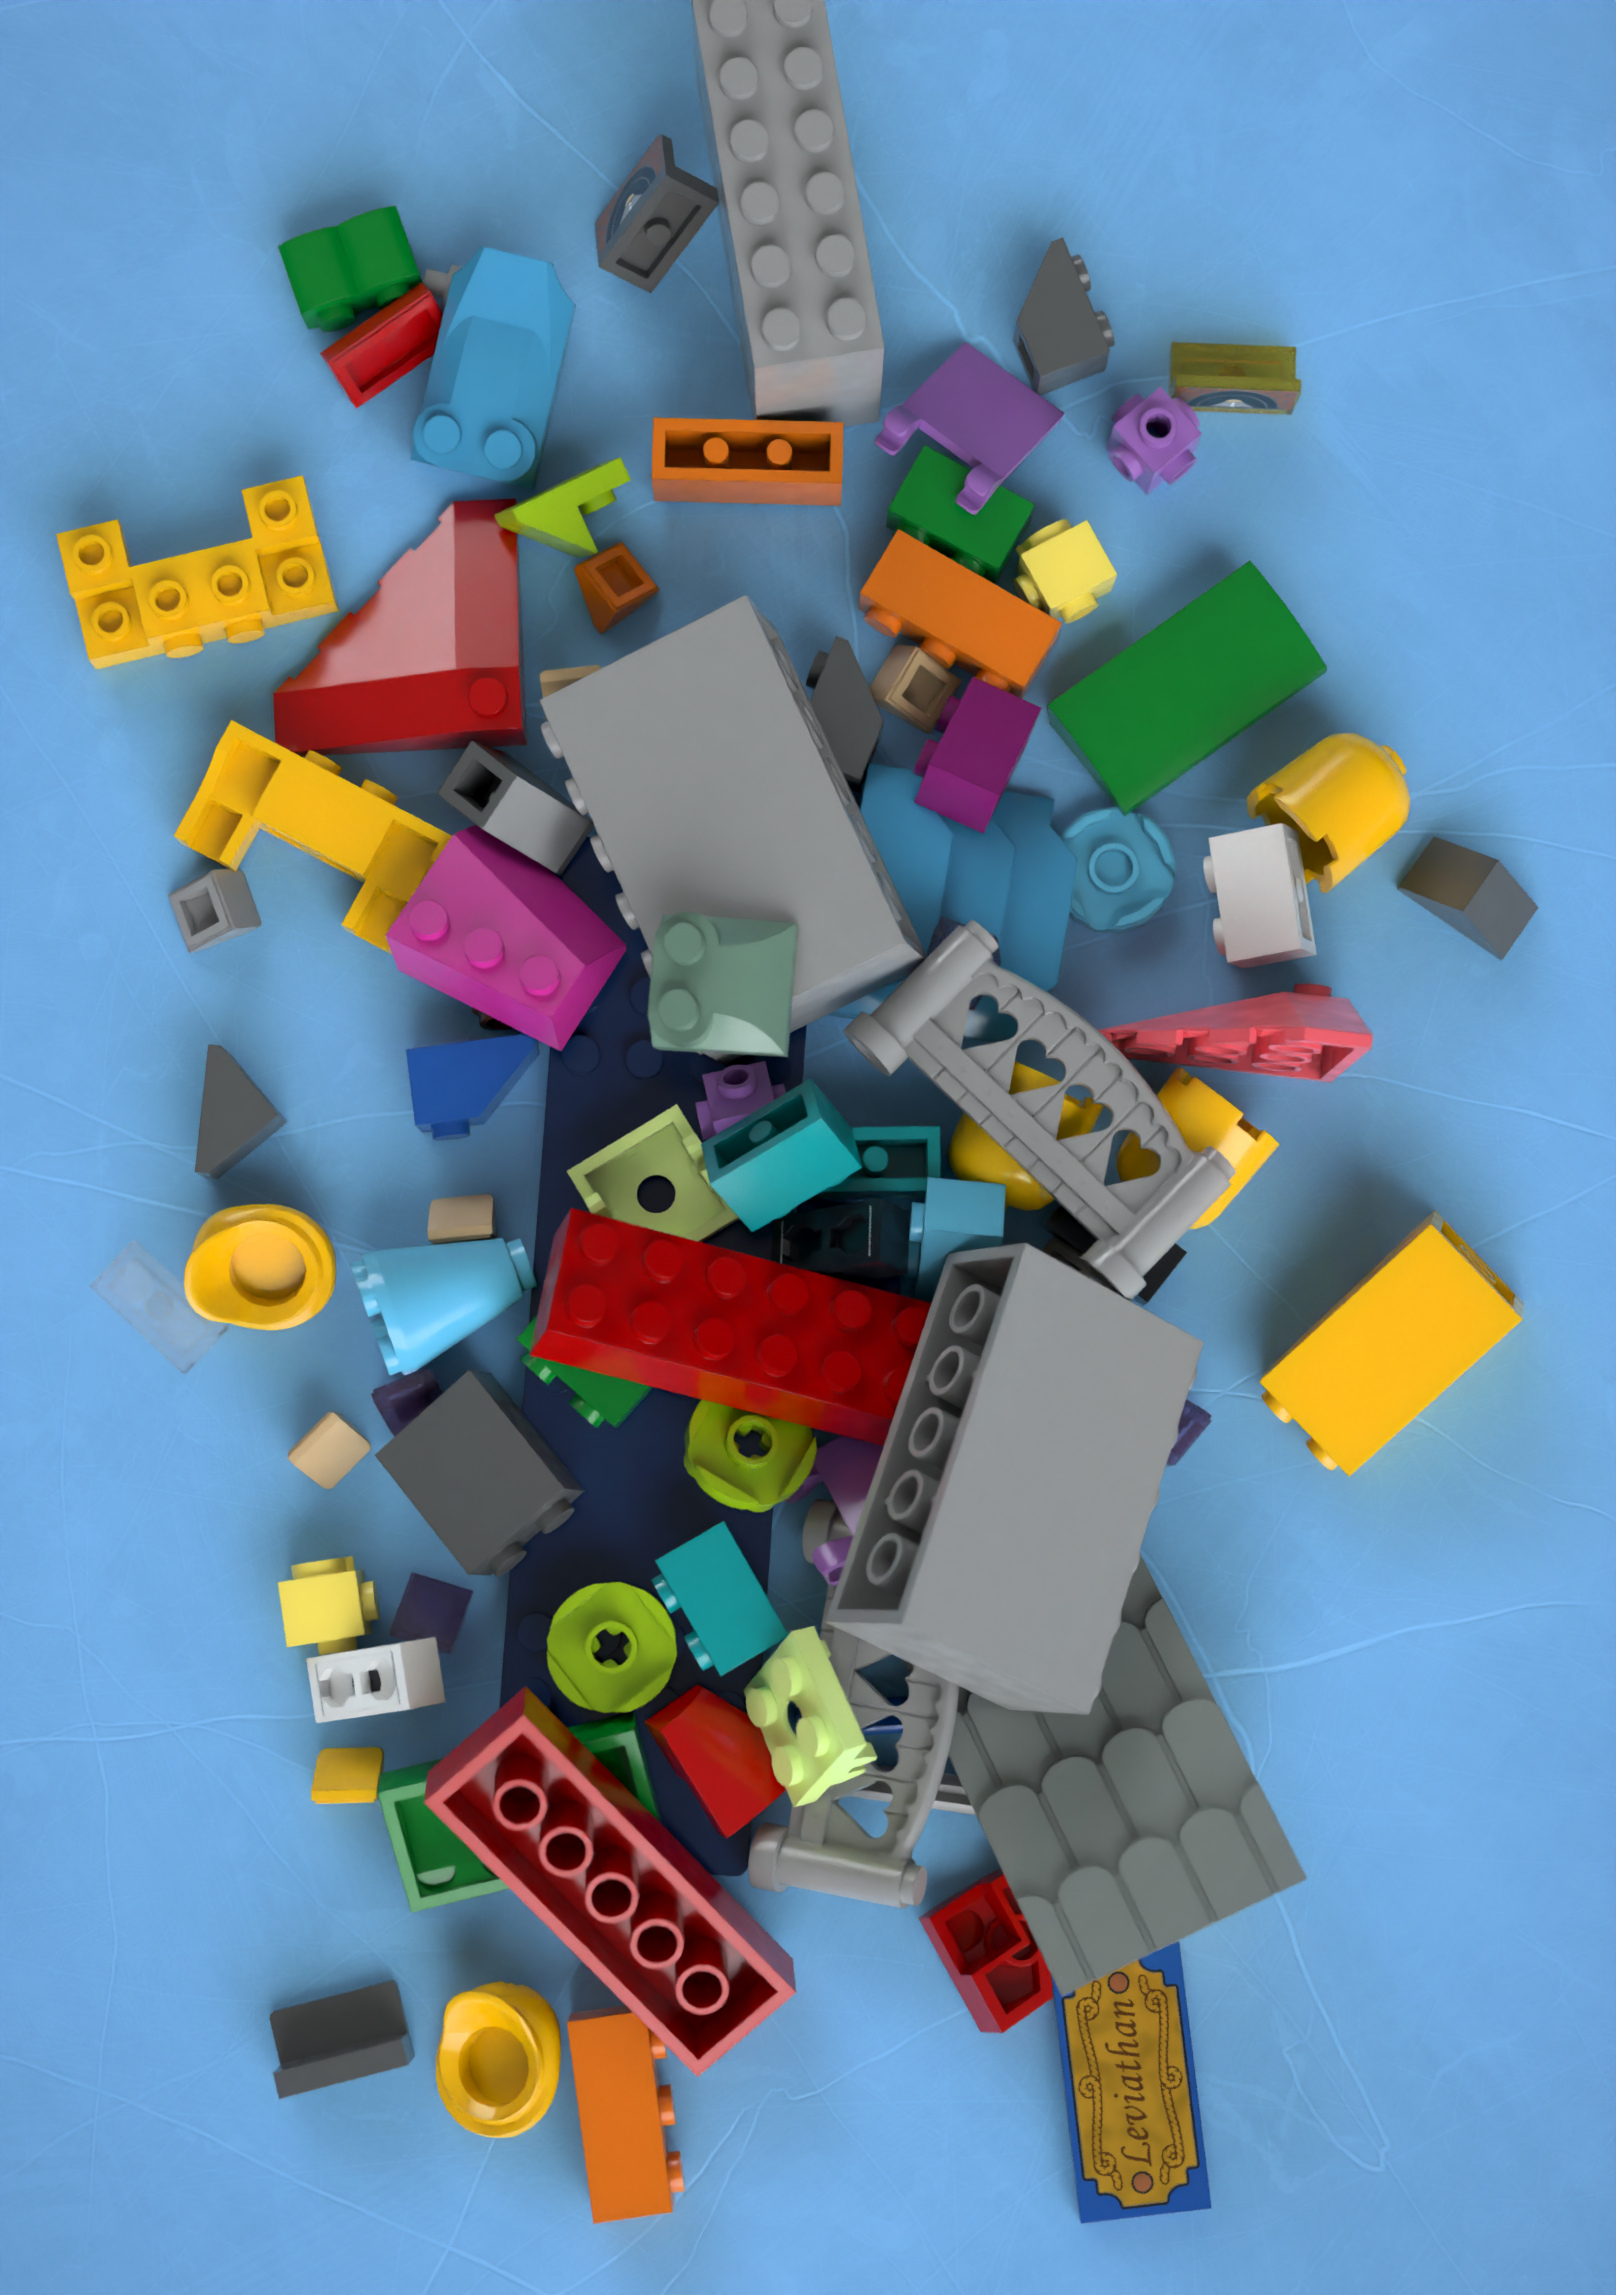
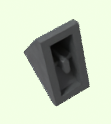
(1470, 895)
(233, 1115)

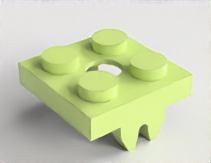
(661, 1148)
(827, 1737)

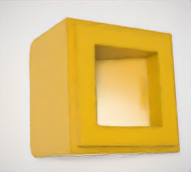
(347, 1775)

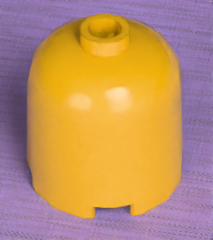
(1341, 799)
(1203, 1121)
(980, 1159)

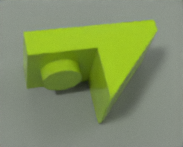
(554, 515)

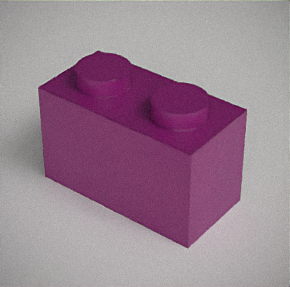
(975, 755)

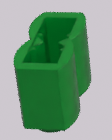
(350, 268)

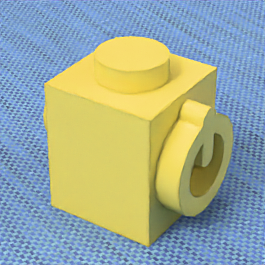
(1063, 570)
(328, 1605)

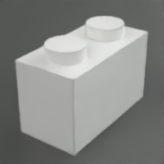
(1260, 896)

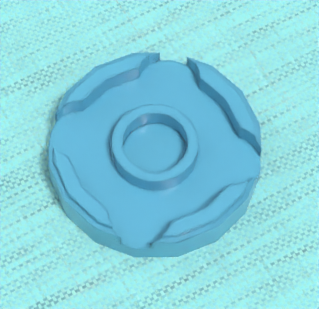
(1120, 871)

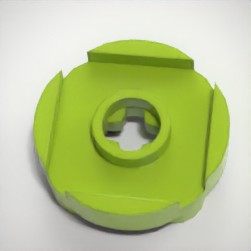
(742, 1481)
(606, 1684)

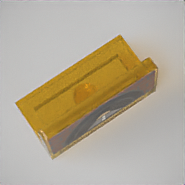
(1234, 377)

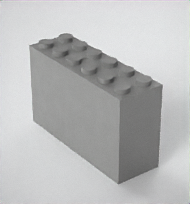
(789, 210)
(731, 804)
(1017, 1480)

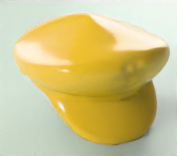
(260, 1267)
(498, 2059)

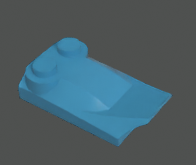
(495, 369)

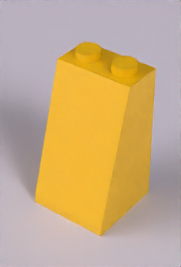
(1391, 1345)

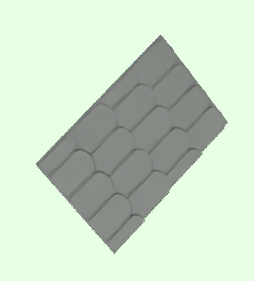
(1126, 1816)

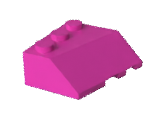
(505, 938)

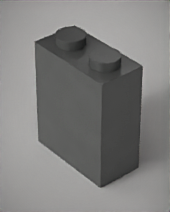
(481, 1475)

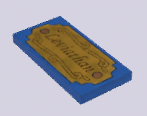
(1132, 2092)

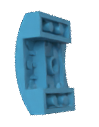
(1007, 880)

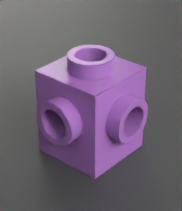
(1148, 458)
(734, 1095)

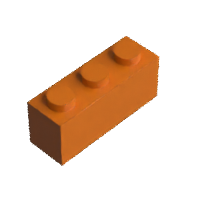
(747, 461)
(957, 615)
(623, 2115)

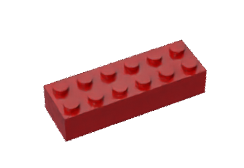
(726, 1327)
(610, 1881)

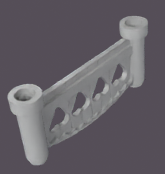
(1129, 1219)
(823, 1843)

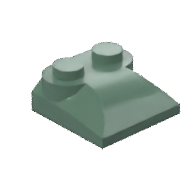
(722, 985)

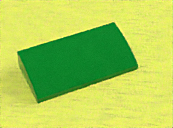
(1186, 688)
(439, 1865)

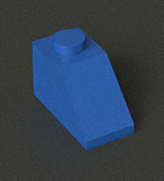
(465, 1081)

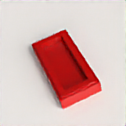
(386, 345)

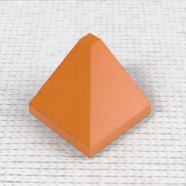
(613, 586)

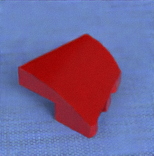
(718, 1757)
(990, 1953)

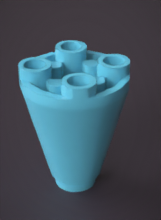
(438, 1294)

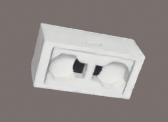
(376, 1680)

